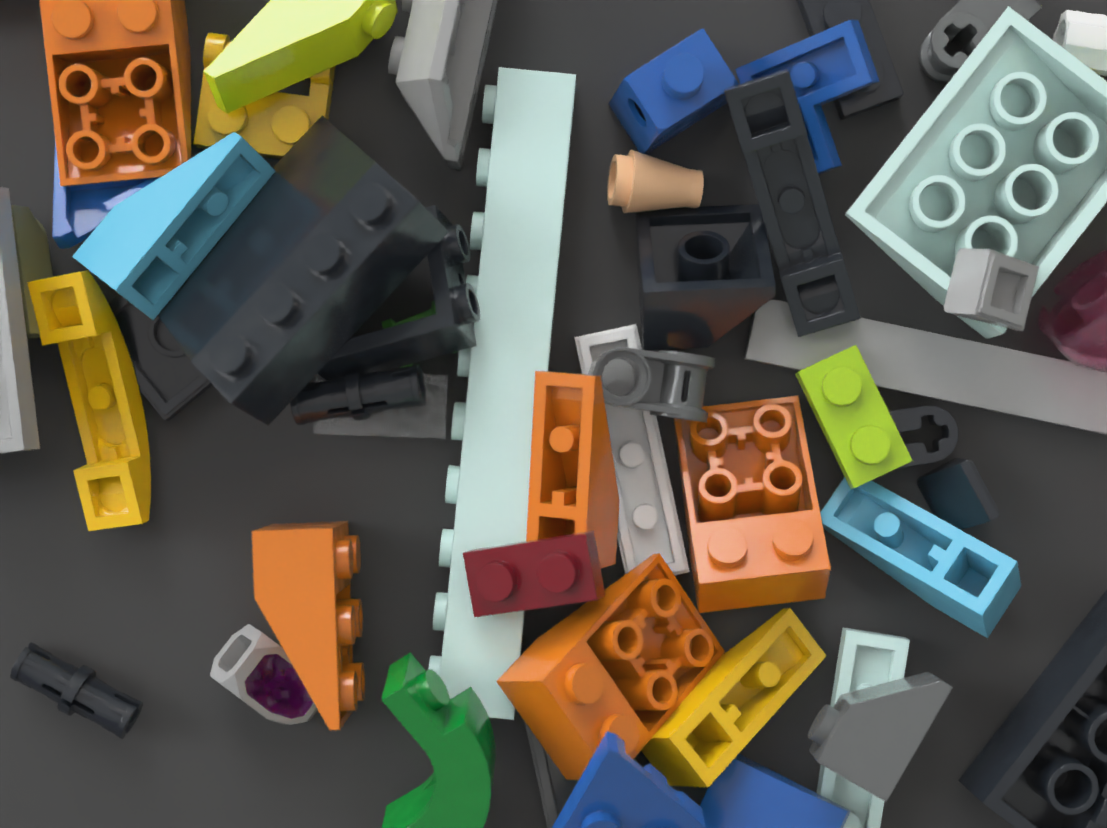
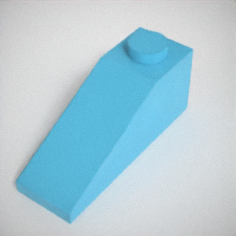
(169, 227)
(924, 554)

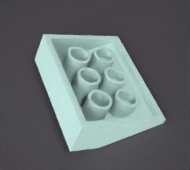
(995, 163)

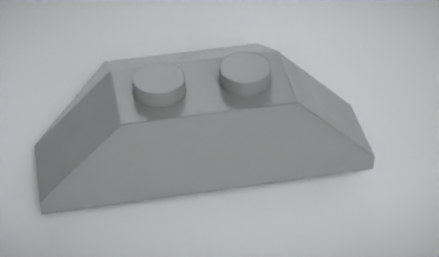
(442, 68)

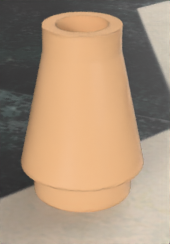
(650, 184)

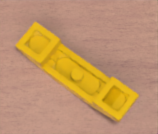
(104, 398)

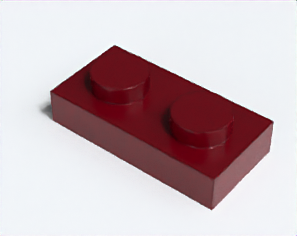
(534, 574)

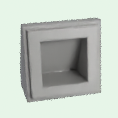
(991, 288)

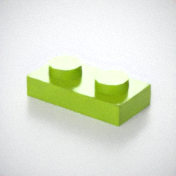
(853, 417)

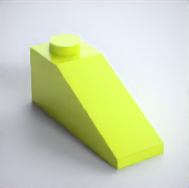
(293, 43)

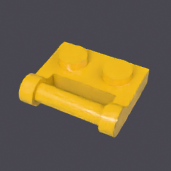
(268, 124)

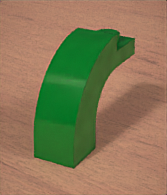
(457, 741)

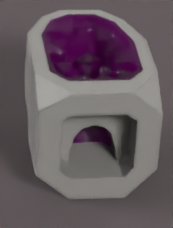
(263, 677)

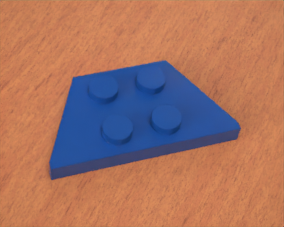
(625, 795)

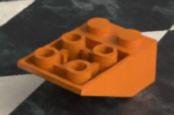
(118, 87)
(751, 506)
(306, 598)
(612, 667)

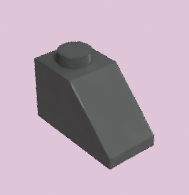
(877, 730)

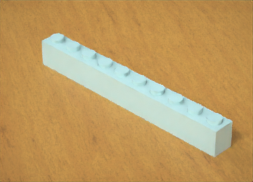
(513, 340)

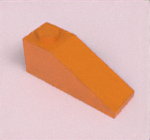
(572, 463)

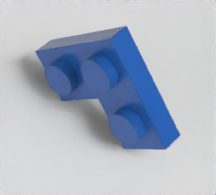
(820, 71)

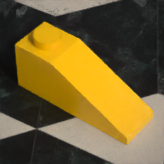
(734, 701)

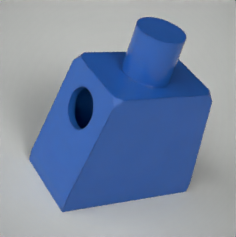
(672, 92)

